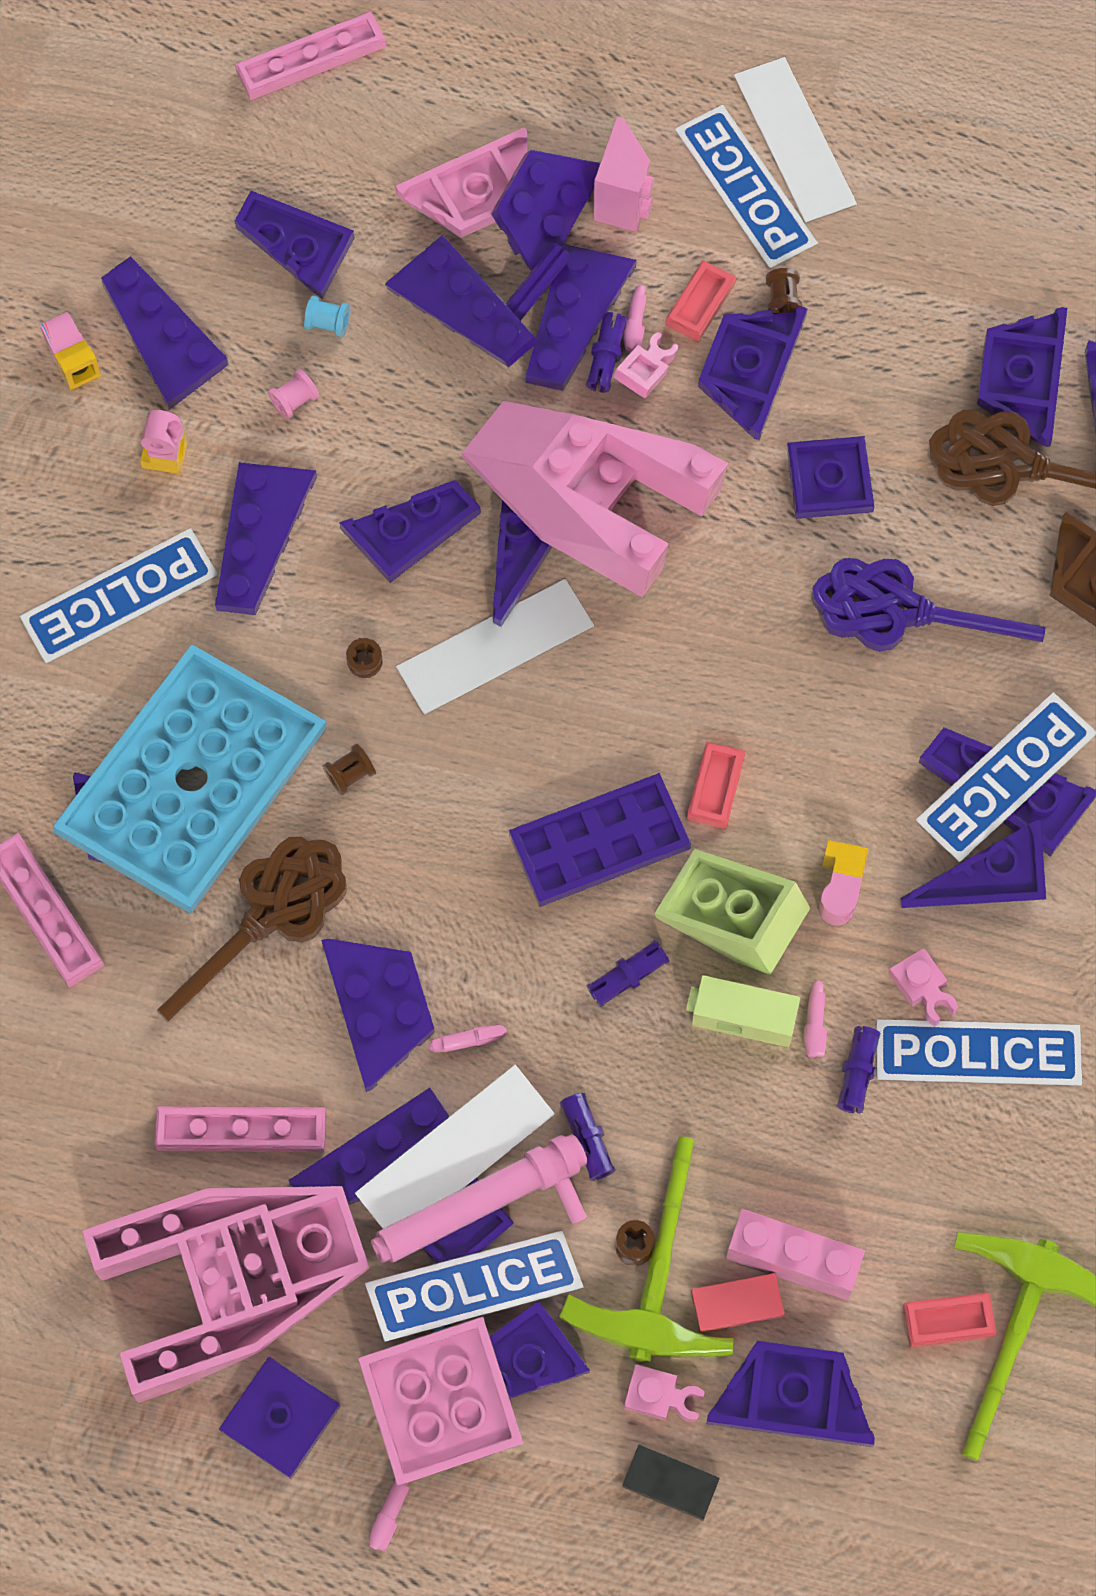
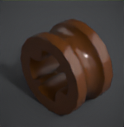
(362, 670)

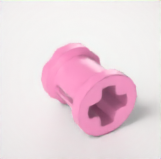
(293, 394)

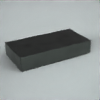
(670, 1482)

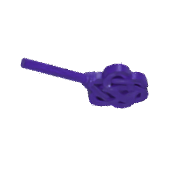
(885, 597)

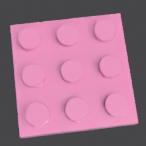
(440, 1401)

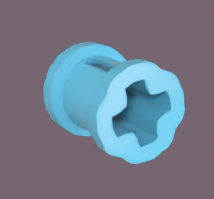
(327, 316)

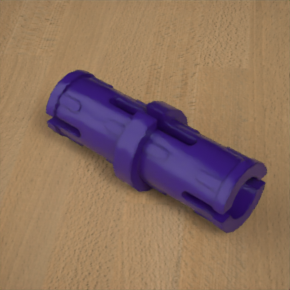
(606, 352)
(627, 973)
(858, 1069)
(589, 1136)

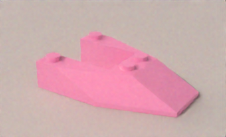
(571, 472)
(252, 1263)

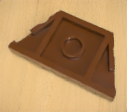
(1075, 568)

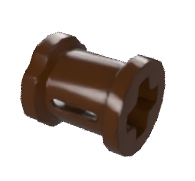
(783, 290)
(356, 758)
(635, 1230)

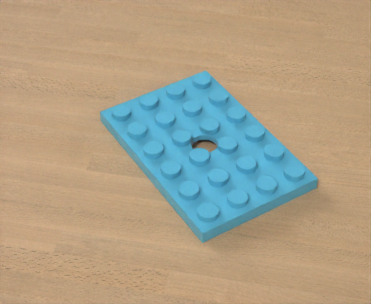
(178, 838)

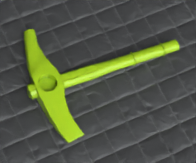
(1039, 1271)
(645, 1329)

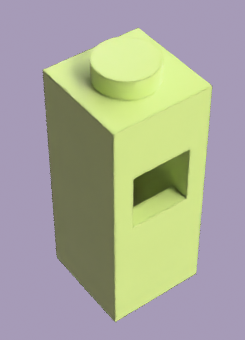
(743, 1010)

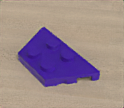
(543, 202)
(750, 363)
(1024, 371)
(379, 1004)
(794, 1395)

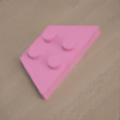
(468, 187)

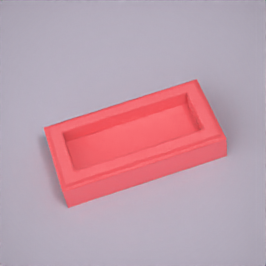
(700, 301)
(716, 785)
(737, 1303)
(949, 1320)

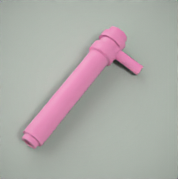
(537, 1170)

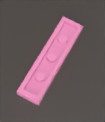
(310, 55)
(46, 913)
(241, 1129)

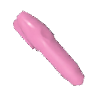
(634, 330)
(814, 1032)
(477, 1037)
(385, 1521)

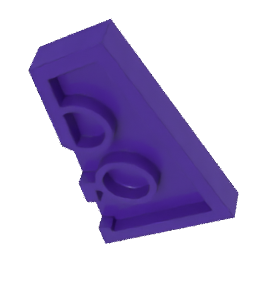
(295, 239)
(409, 531)
(534, 1353)

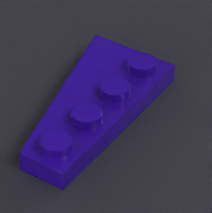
(456, 295)

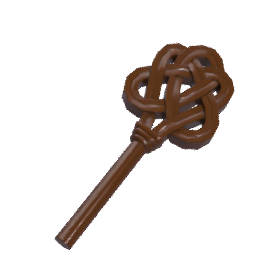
(964, 438)
(286, 902)

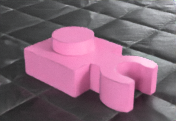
(645, 369)
(921, 981)
(654, 1394)

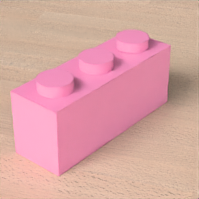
(795, 1254)

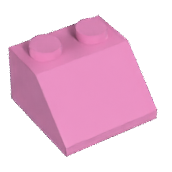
(623, 181)

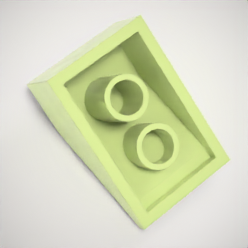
(734, 909)

